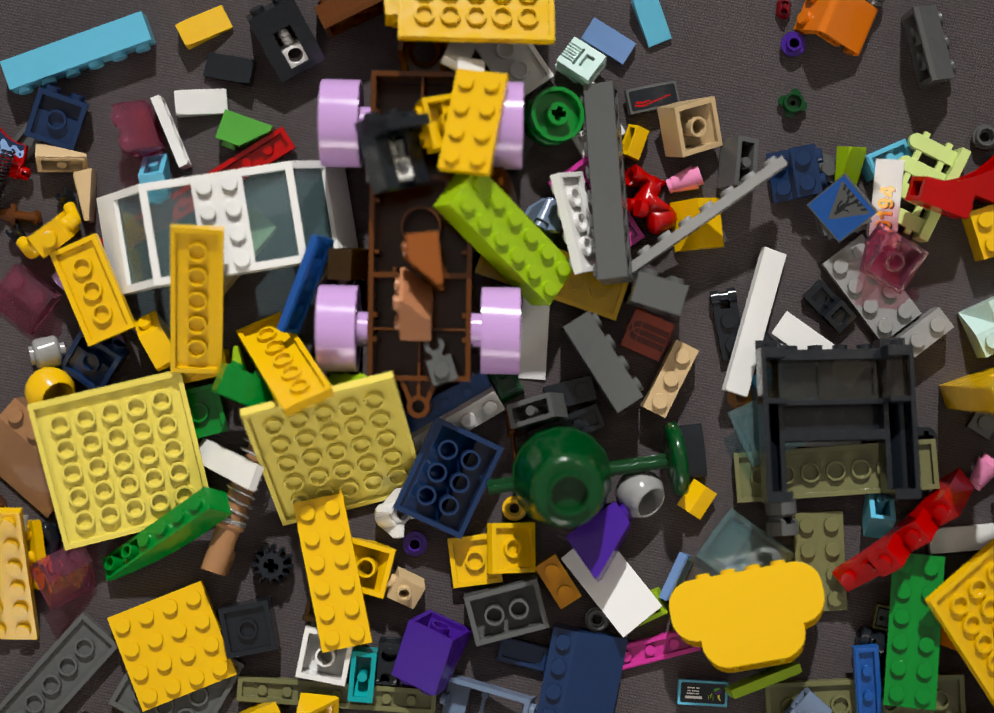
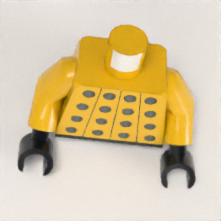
(51, 234)

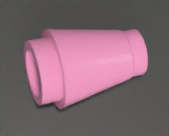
(685, 180)
(982, 471)

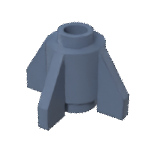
(545, 217)

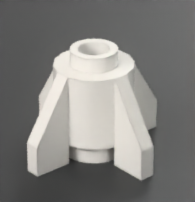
(389, 518)

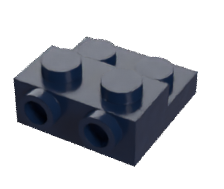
(57, 117)
(801, 176)
(94, 364)

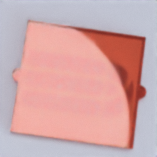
(647, 334)

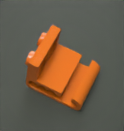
(838, 22)

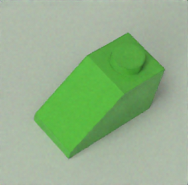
(240, 130)

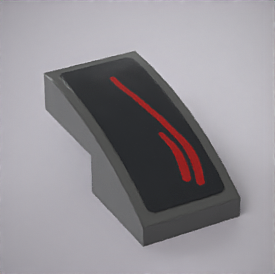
(650, 97)

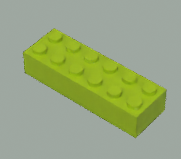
(505, 237)

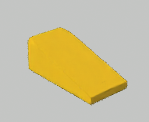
(204, 27)

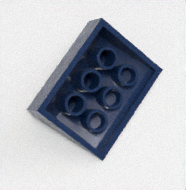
(448, 477)
(582, 671)

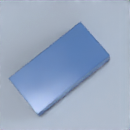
(608, 41)
(677, 574)

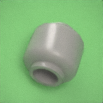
(47, 352)

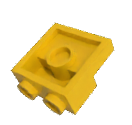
(433, 133)

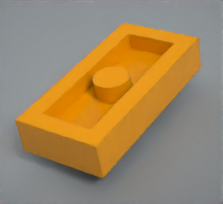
(558, 581)

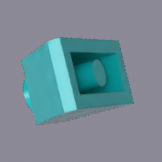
(362, 674)

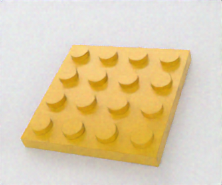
(172, 645)

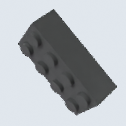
(602, 362)

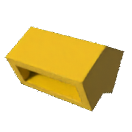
(634, 142)
(697, 499)

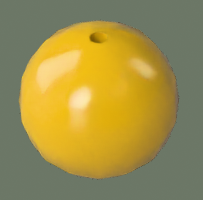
(48, 384)

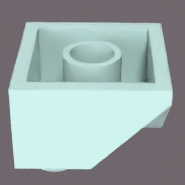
(979, 327)

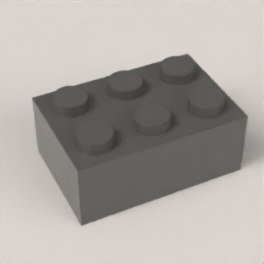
(657, 293)
(506, 610)

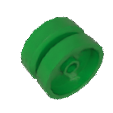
(551, 104)

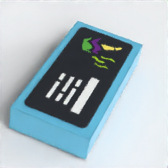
(701, 692)

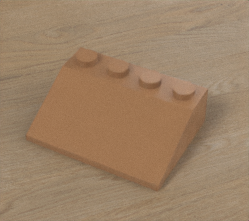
(21, 458)

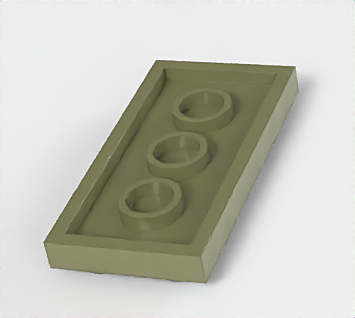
(823, 548)

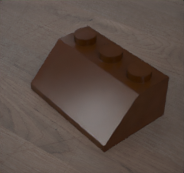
(343, 15)

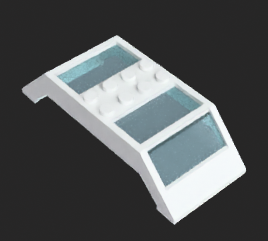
(263, 211)

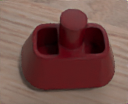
(783, 9)

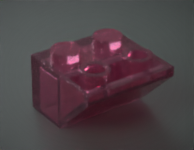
(137, 128)

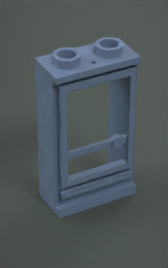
(459, 690)

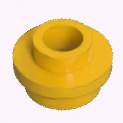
(511, 515)

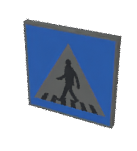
(842, 207)

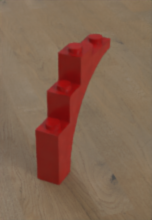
(954, 196)
(911, 533)

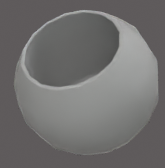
(640, 493)

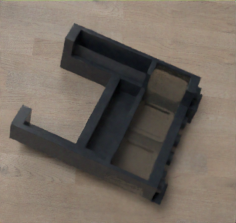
(839, 399)

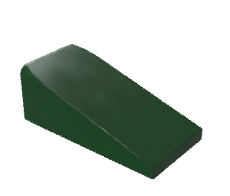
(507, 386)

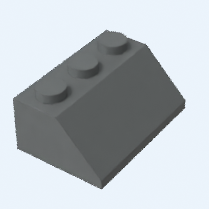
(928, 46)

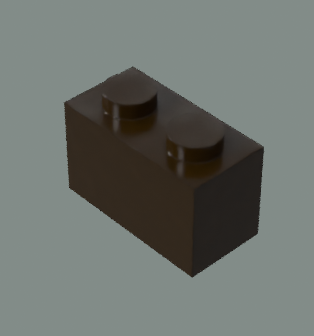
(348, 265)

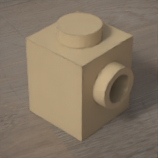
(405, 587)

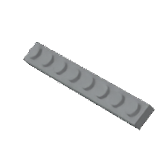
(708, 212)

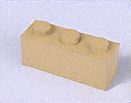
(669, 378)

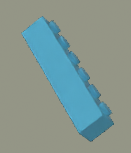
(77, 53)

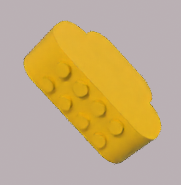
(750, 614)

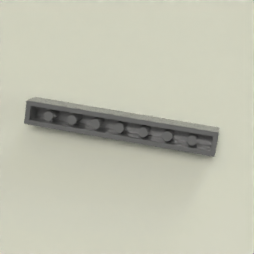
(607, 183)

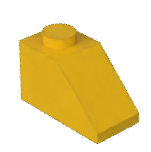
(155, 339)

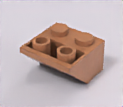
(413, 307)

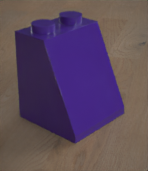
(601, 538)
(430, 652)

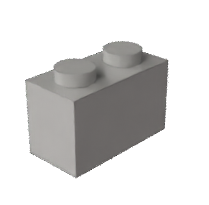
(926, 330)

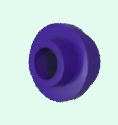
(787, 49)
(418, 536)

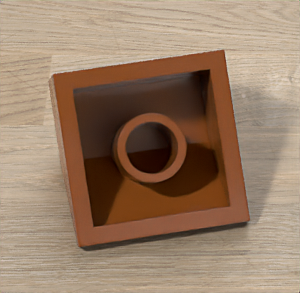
(424, 256)

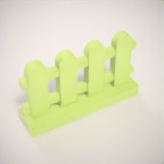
(944, 155)

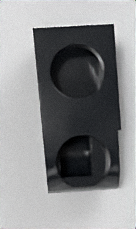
(387, 653)

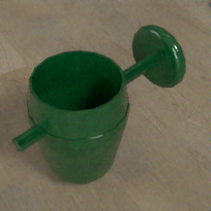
(566, 474)

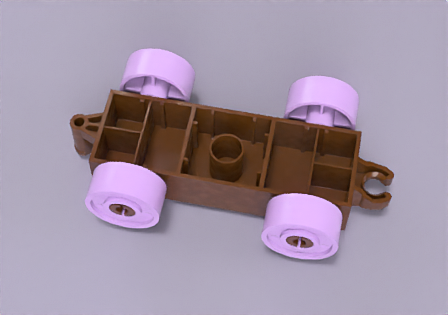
(339, 317)

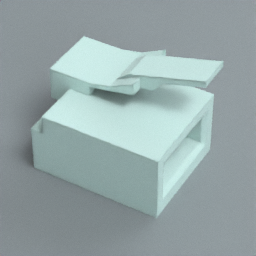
(580, 62)

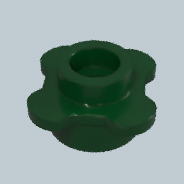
(795, 96)

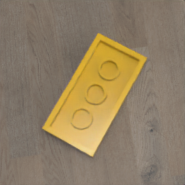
(473, 122)
(93, 289)

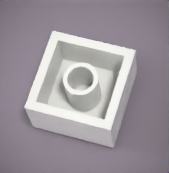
(324, 667)

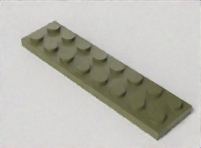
(831, 471)
(840, 696)

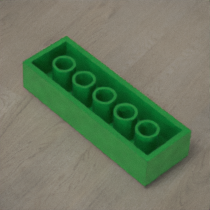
(913, 634)

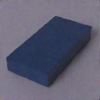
(523, 653)

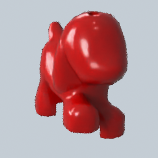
(646, 202)

